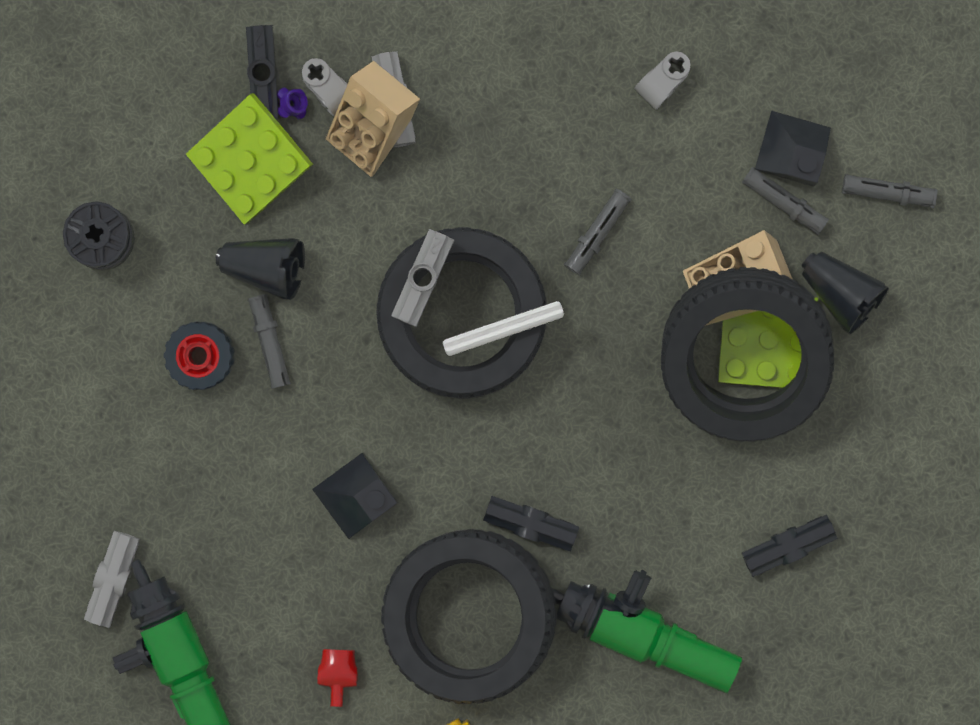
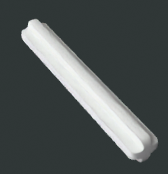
(503, 328)

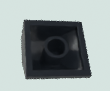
(793, 149)
(355, 495)

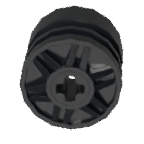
(115, 243)

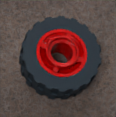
(180, 361)

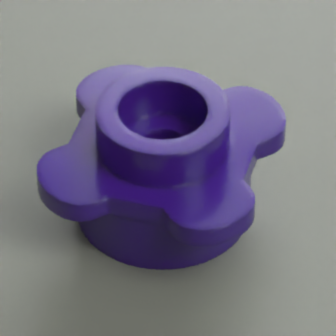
(299, 99)

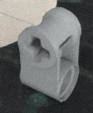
(660, 82)
(327, 90)

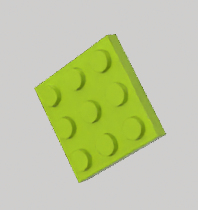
(249, 159)
(758, 351)

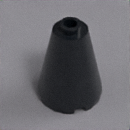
(264, 264)
(843, 289)

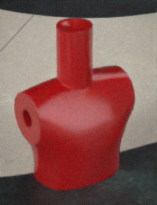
(337, 671)

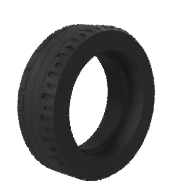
(478, 379)
(754, 417)
(402, 628)

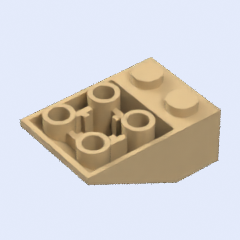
(371, 117)
(756, 251)

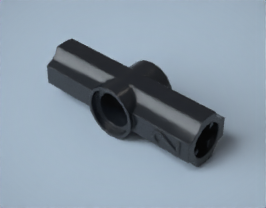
(262, 51)
(531, 523)
(789, 545)

